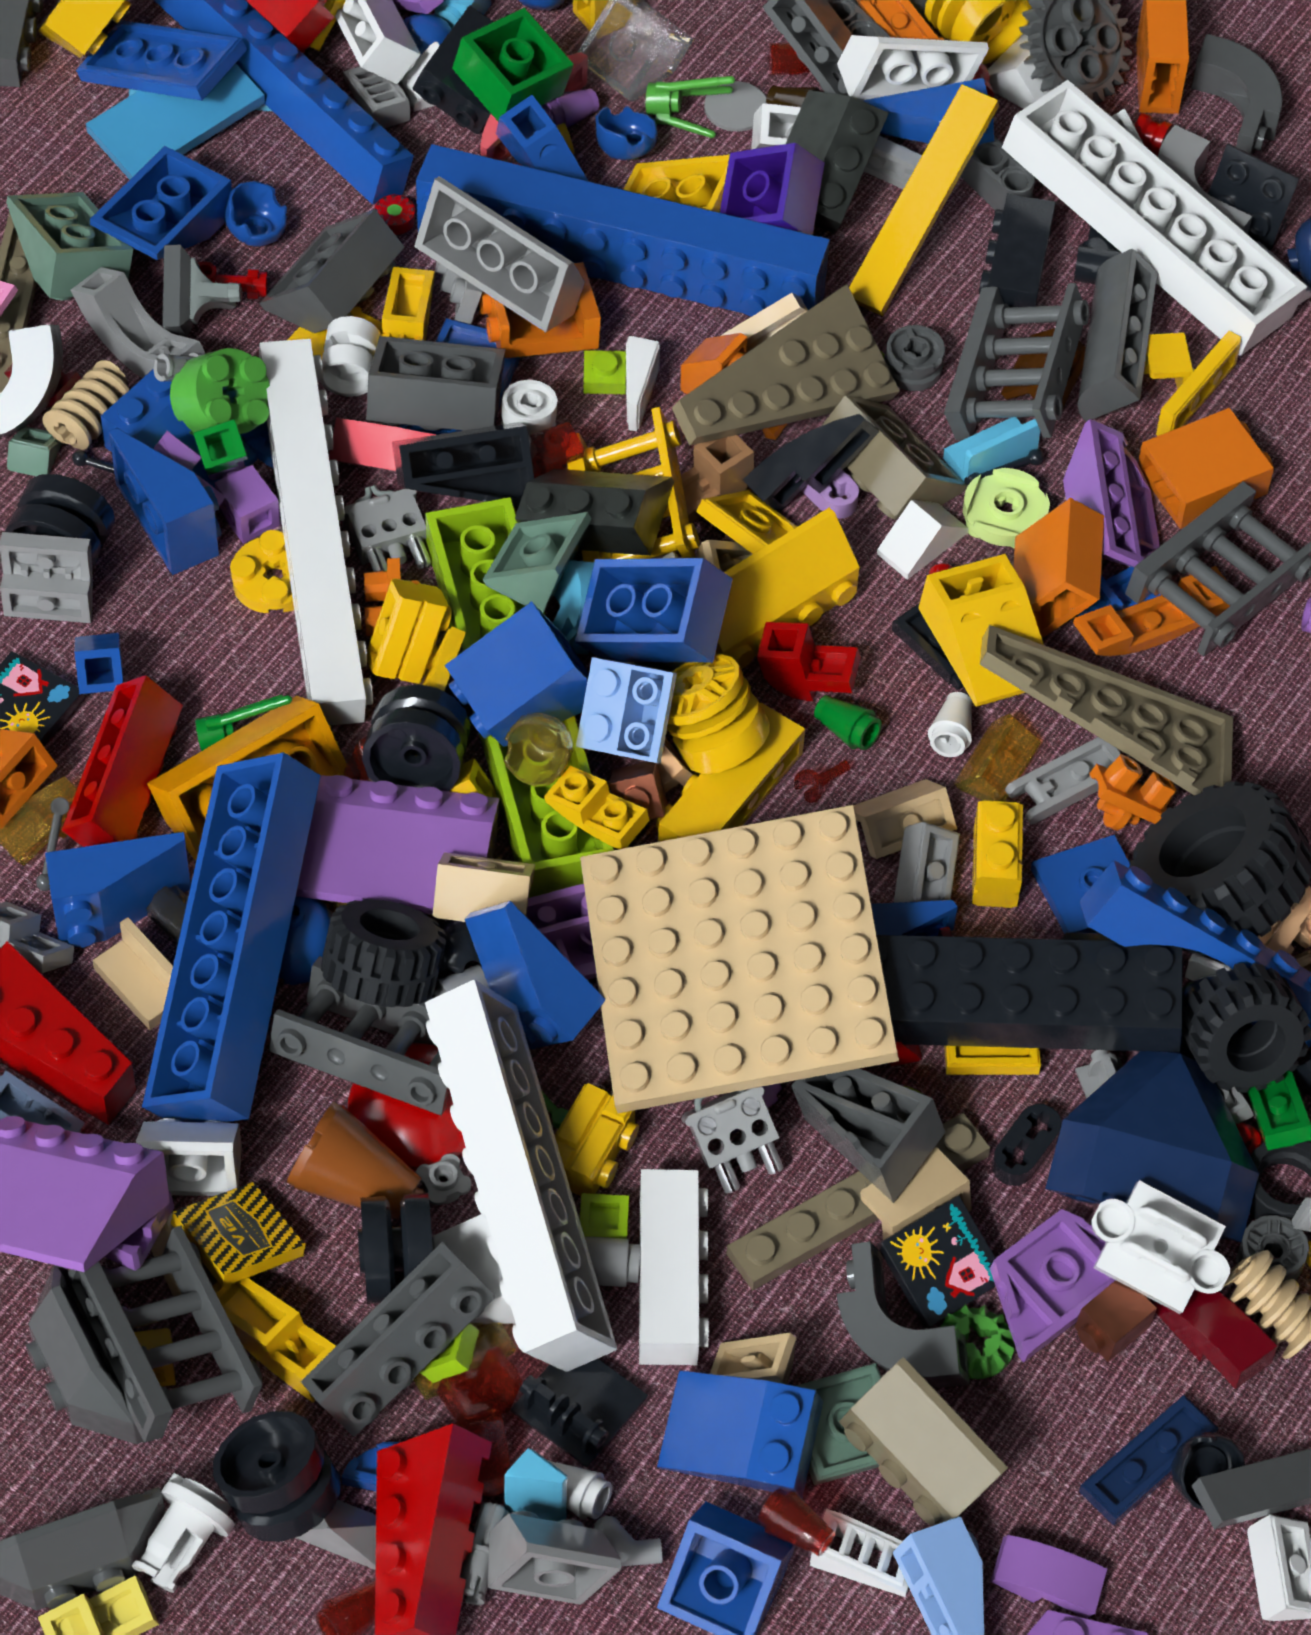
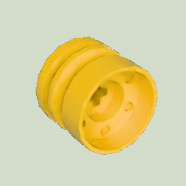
(979, 21)
(715, 716)

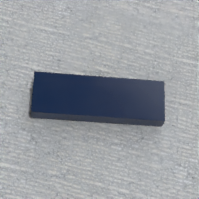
(1144, 1461)

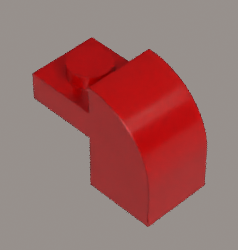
(800, 667)

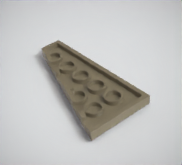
(791, 375)
(1151, 725)

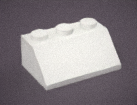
(896, 65)

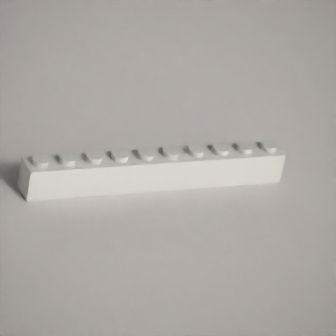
(313, 534)

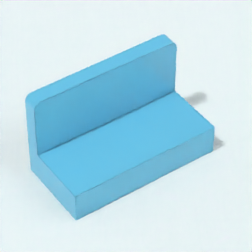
(992, 447)

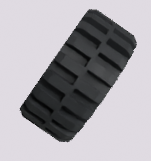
(1230, 854)

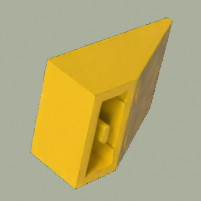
(961, 607)

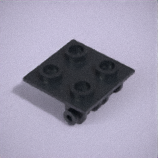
(1256, 190)
(578, 1407)

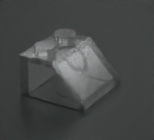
(634, 47)

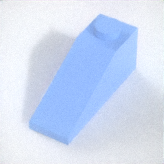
(945, 1577)

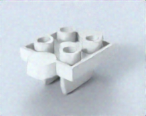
(1154, 1241)

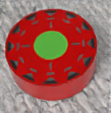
(397, 213)

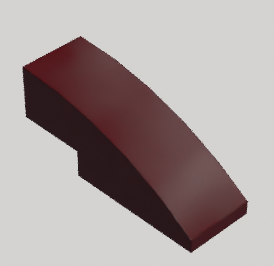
(1221, 1333)

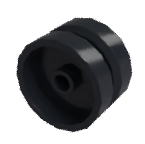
(63, 509)
(417, 738)
(392, 1248)
(276, 1476)

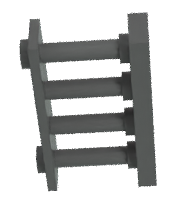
(985, 346)
(1209, 534)
(356, 1059)
(134, 1364)

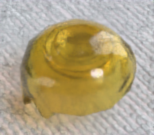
(538, 749)

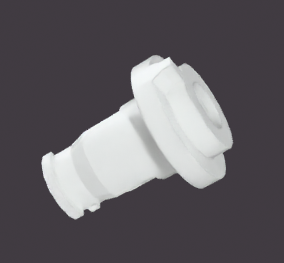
(183, 1530)

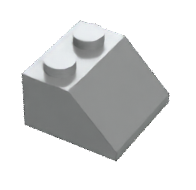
(549, 1558)

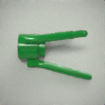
(218, 726)

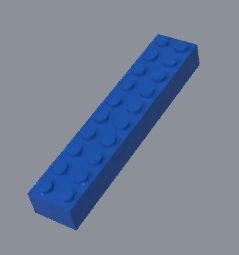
(639, 236)

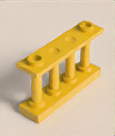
(666, 439)

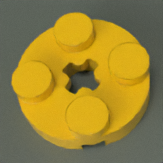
(249, 574)

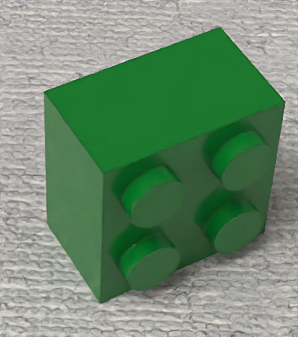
(511, 62)

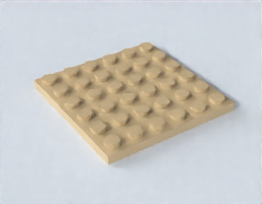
(737, 959)

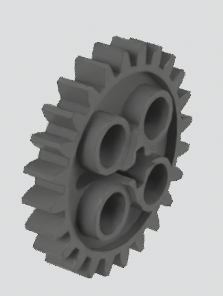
(1077, 44)

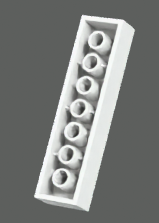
(1151, 209)
(519, 1178)

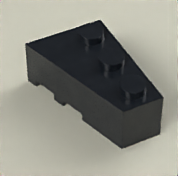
(468, 463)

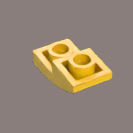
(592, 807)

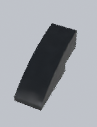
(810, 460)

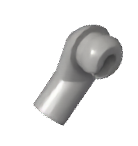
(630, 1551)

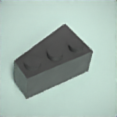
(872, 1124)

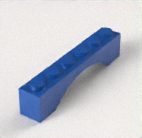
(1139, 912)

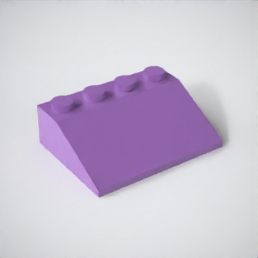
(389, 840)
(73, 1193)

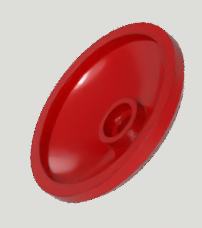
(406, 1129)

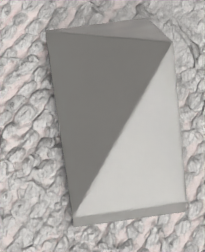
(347, 1533)

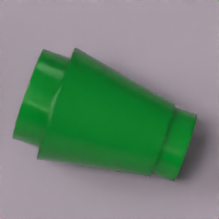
(849, 722)

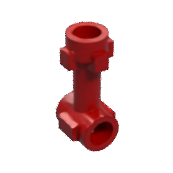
(253, 283)

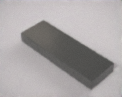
(1256, 1489)

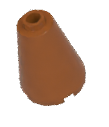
(351, 1163)

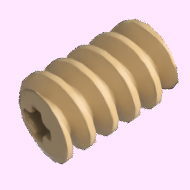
(79, 412)
(1274, 1300)

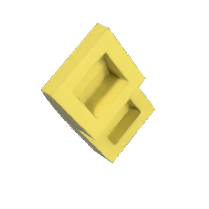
(113, 1612)

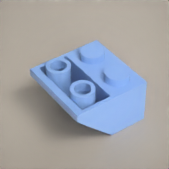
(626, 709)

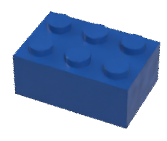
(654, 610)

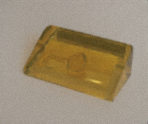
(997, 759)

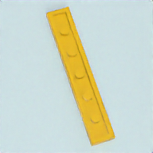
(922, 199)

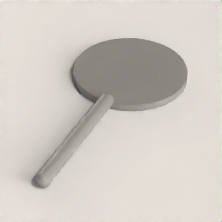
(736, 109)

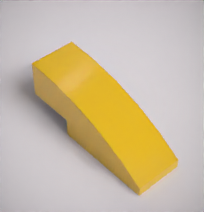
(408, 304)
(273, 1332)

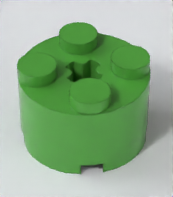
(221, 389)

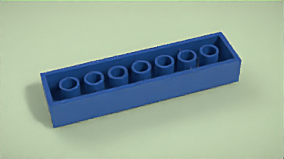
(232, 941)

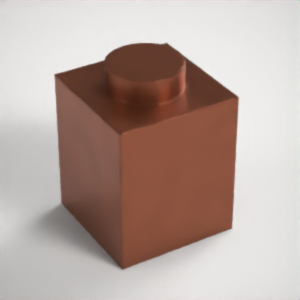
(641, 786)
(1114, 1320)

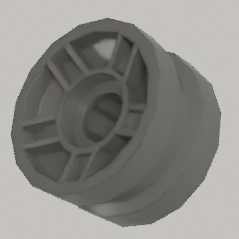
(915, 357)
(1279, 1238)

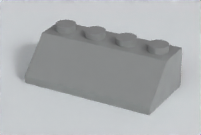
(498, 257)

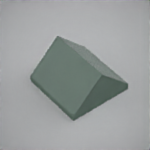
(536, 558)

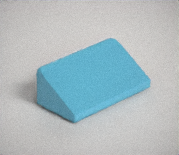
(536, 1487)

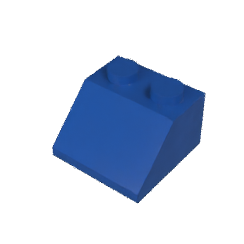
(725, 1573)

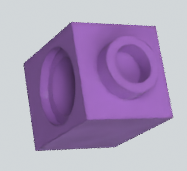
(248, 504)

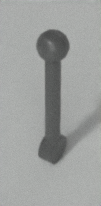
(58, 807)

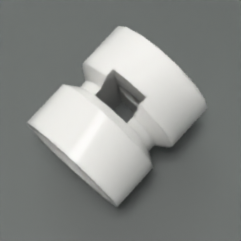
(348, 355)
(530, 404)

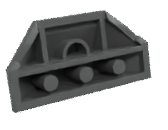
(75, 1364)
(79, 1551)

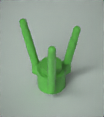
(666, 98)

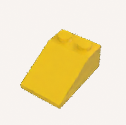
(684, 181)

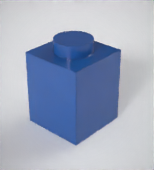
(98, 663)

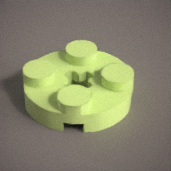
(1009, 486)

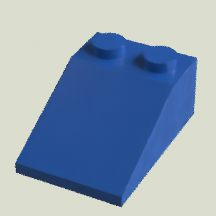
(166, 204)
(147, 415)
(166, 502)
(112, 881)
(532, 974)
(741, 1431)

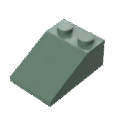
(61, 241)

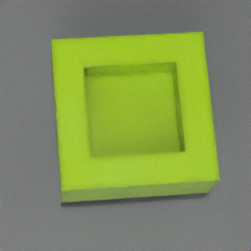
(604, 372)
(604, 1215)
(455, 1358)

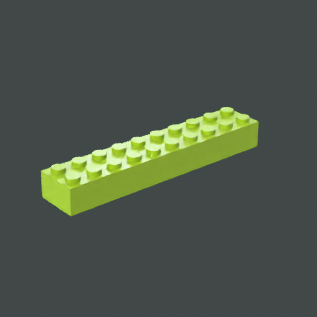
(461, 551)

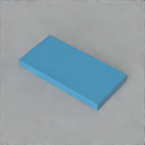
(149, 121)

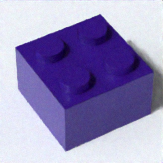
(774, 186)

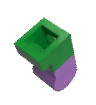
(221, 449)

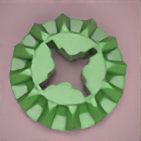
(997, 1348)

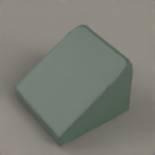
(32, 452)

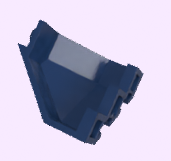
(1162, 1127)

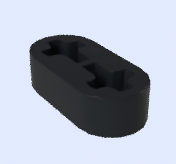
(1034, 1150)

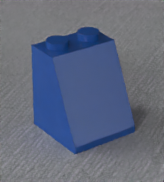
(519, 672)

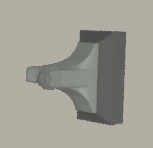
(190, 293)

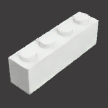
(378, 37)
(670, 1267)

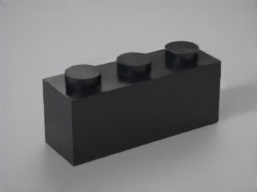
(1019, 250)

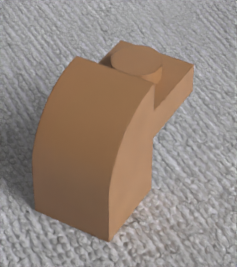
(717, 471)

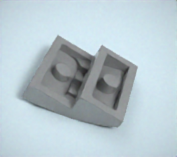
(46, 577)

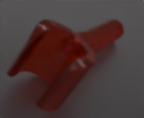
(810, 777)

